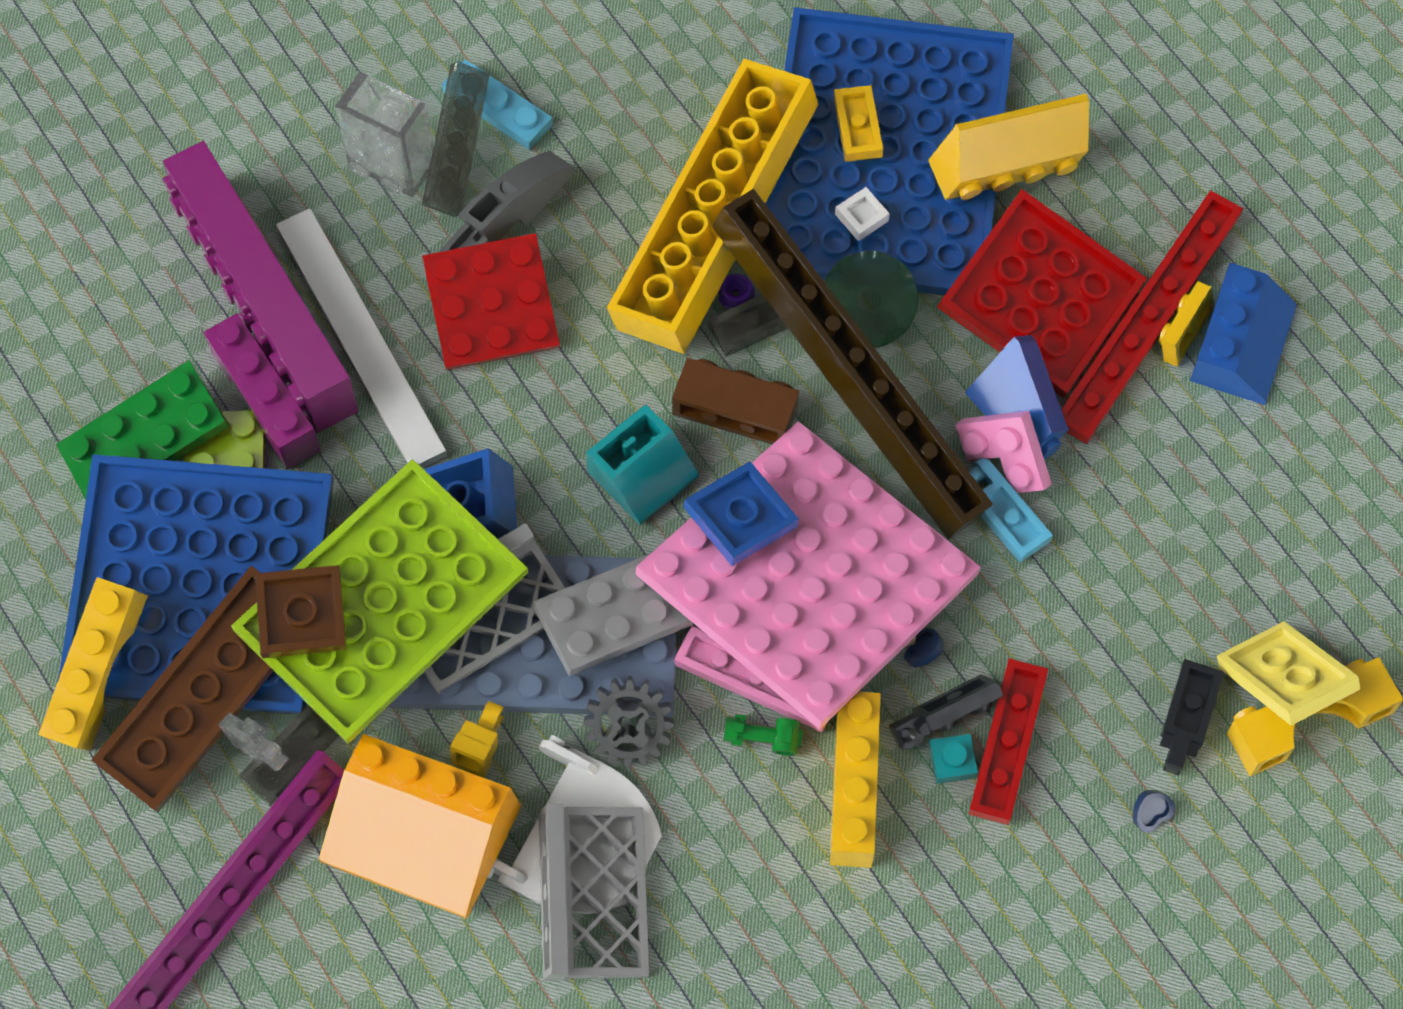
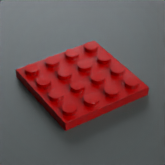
(1043, 282)

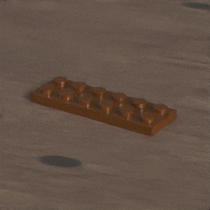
(182, 709)

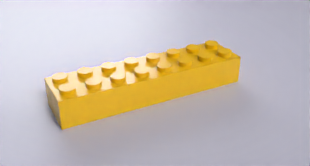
(682, 255)

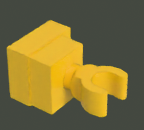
(478, 742)

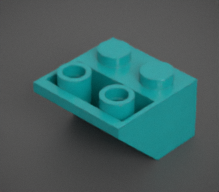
(641, 464)

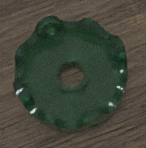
(892, 282)

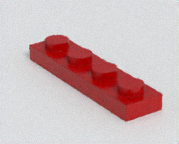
(1008, 742)

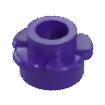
(733, 283)

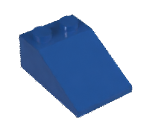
(483, 487)

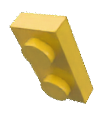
(858, 123)
(1190, 318)

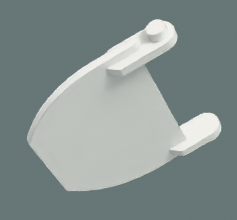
(584, 784)

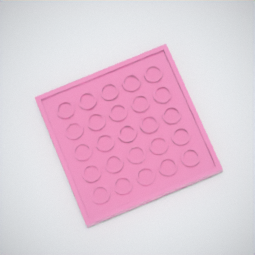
(827, 598)

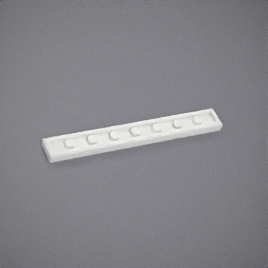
(361, 340)

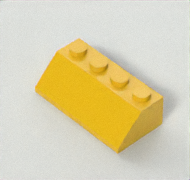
(1012, 148)

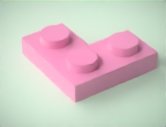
(1011, 439)

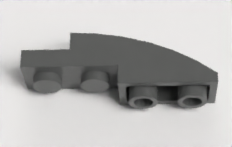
(510, 199)

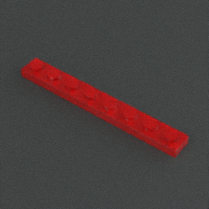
(1148, 315)

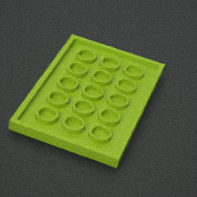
(411, 587)

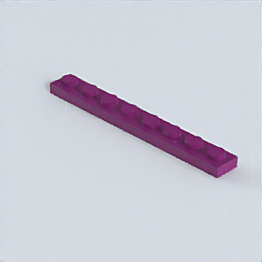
(234, 887)

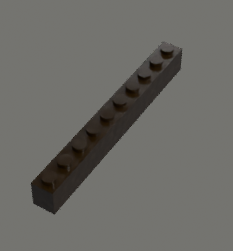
(851, 364)

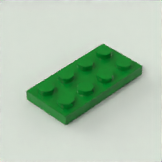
(152, 424)

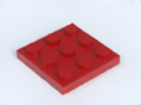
(490, 301)

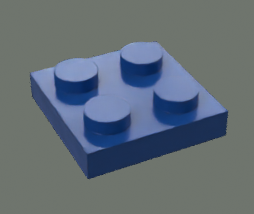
(741, 513)

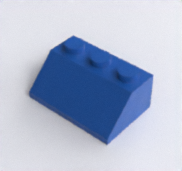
(1244, 335)

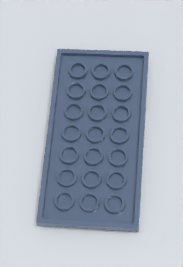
(532, 673)

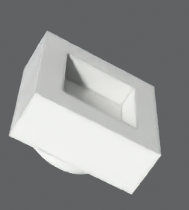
(862, 214)

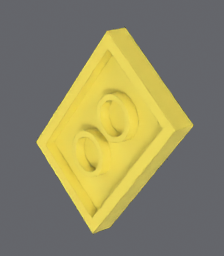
(1288, 673)

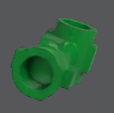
(784, 736)

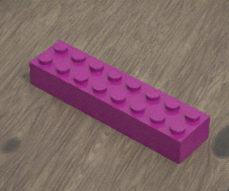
(258, 286)

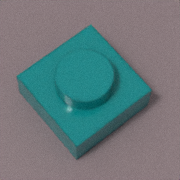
(953, 758)

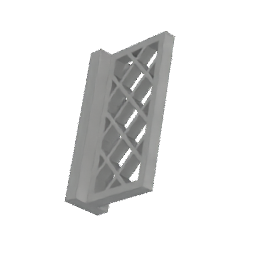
(521, 544)
(557, 895)

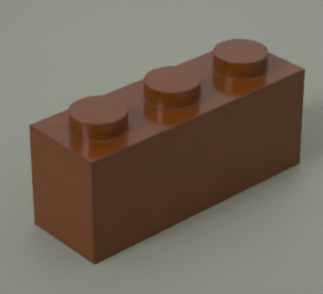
(734, 401)

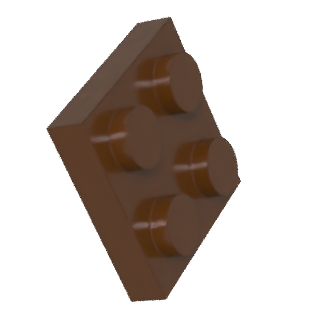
(300, 611)

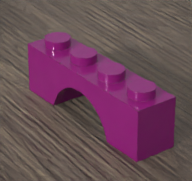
(263, 390)

